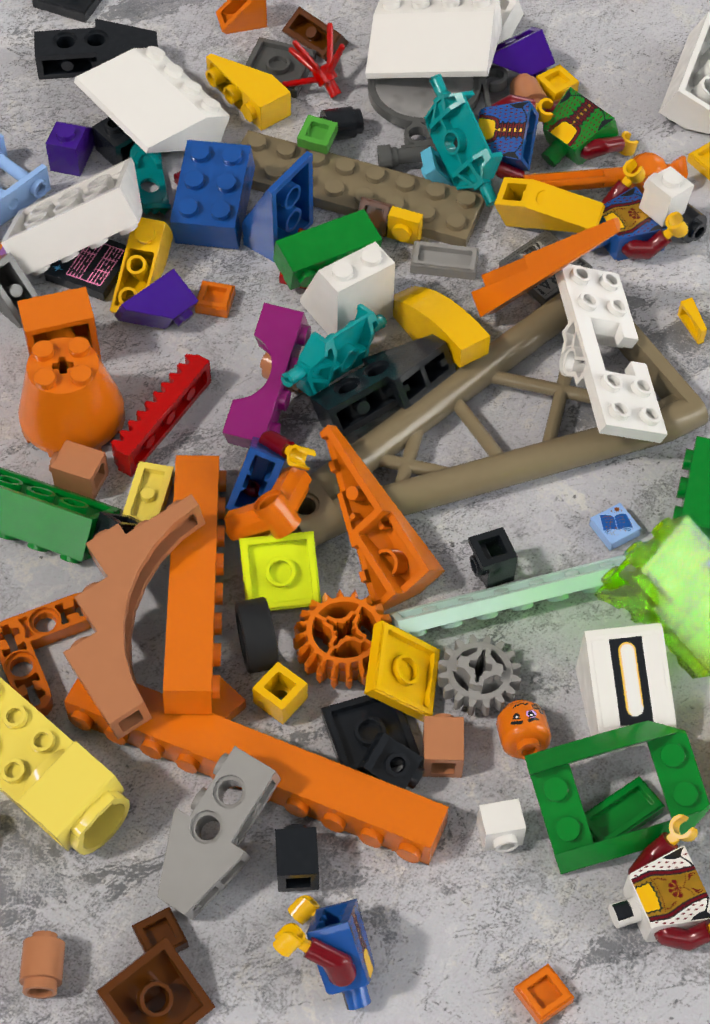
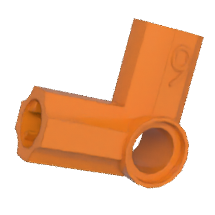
(273, 511)

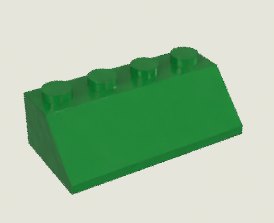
(48, 516)

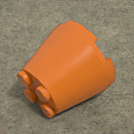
(68, 397)

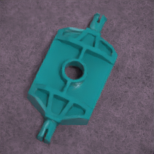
(472, 161)
(335, 355)

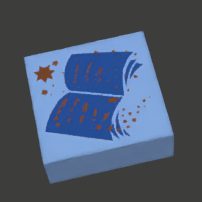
(615, 526)

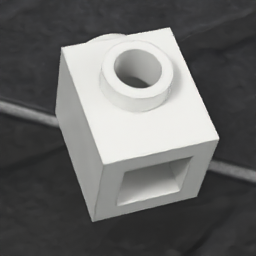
(665, 194)

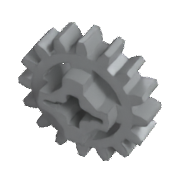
(498, 678)

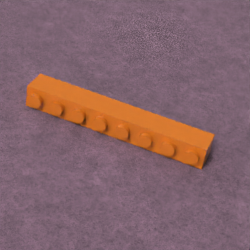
(195, 593)

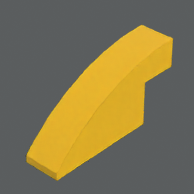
(429, 312)

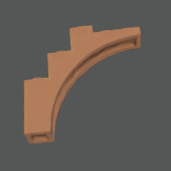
(110, 607)

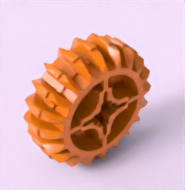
(339, 625)

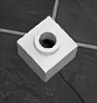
(501, 825)

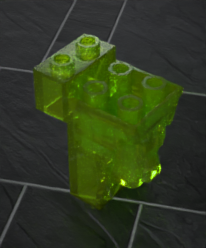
(668, 585)

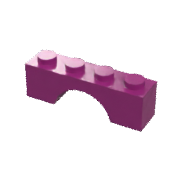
(281, 335)

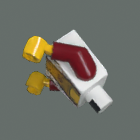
(666, 893)

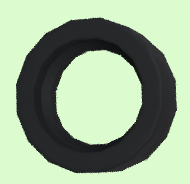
(256, 634)

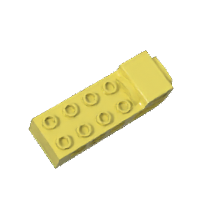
(56, 778)

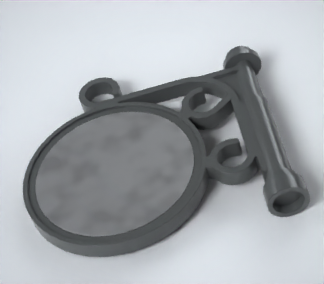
(409, 100)

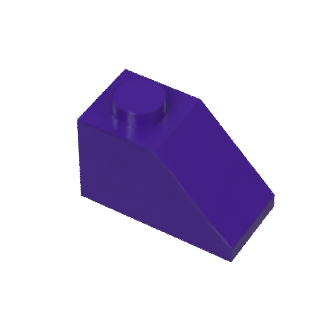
(525, 53)
(69, 147)
(160, 303)

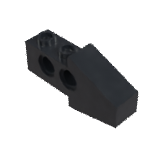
(76, 51)
(385, 381)

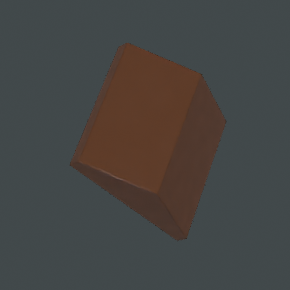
(155, 990)

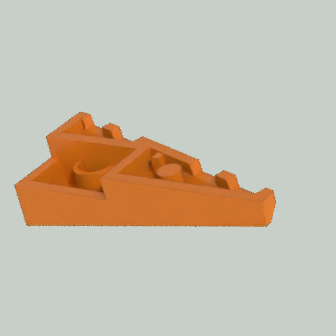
(520, 276)
(389, 549)

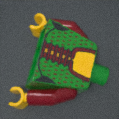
(582, 131)

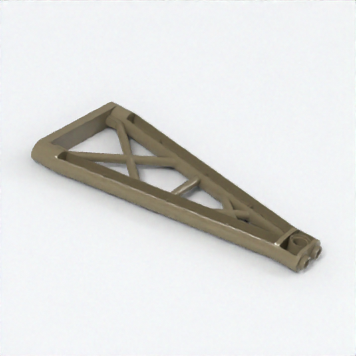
(440, 485)

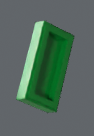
(624, 811)

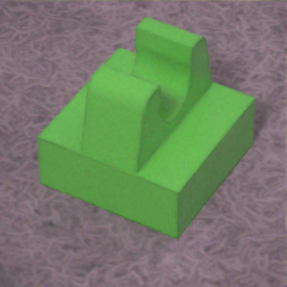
(317, 134)

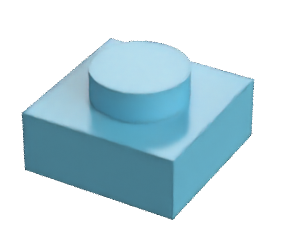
(433, 167)

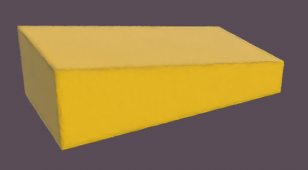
(692, 319)

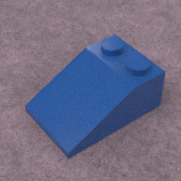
(281, 209)

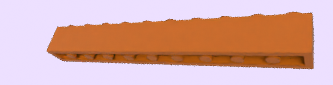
(308, 783)

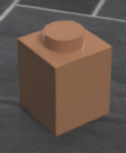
(79, 469)
(443, 746)

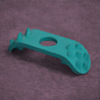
(150, 169)

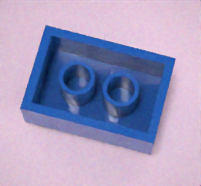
(212, 194)

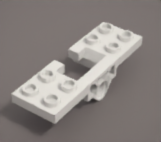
(600, 315)

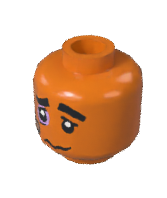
(523, 729)

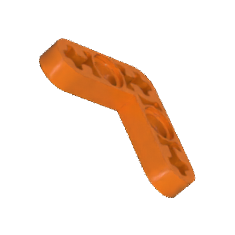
(28, 639)

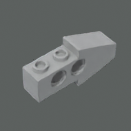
(201, 868)

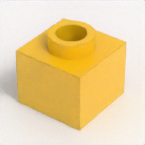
(280, 683)

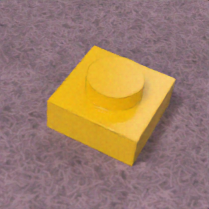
(557, 82)
(404, 225)

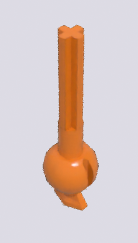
(609, 176)

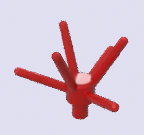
(323, 75)

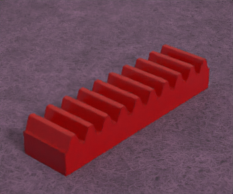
(162, 413)

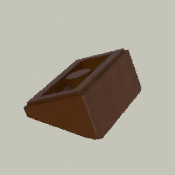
(312, 33)

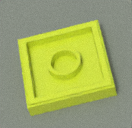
(281, 570)

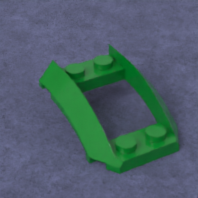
(562, 804)

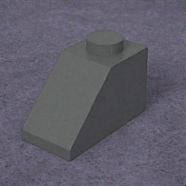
(13, 287)

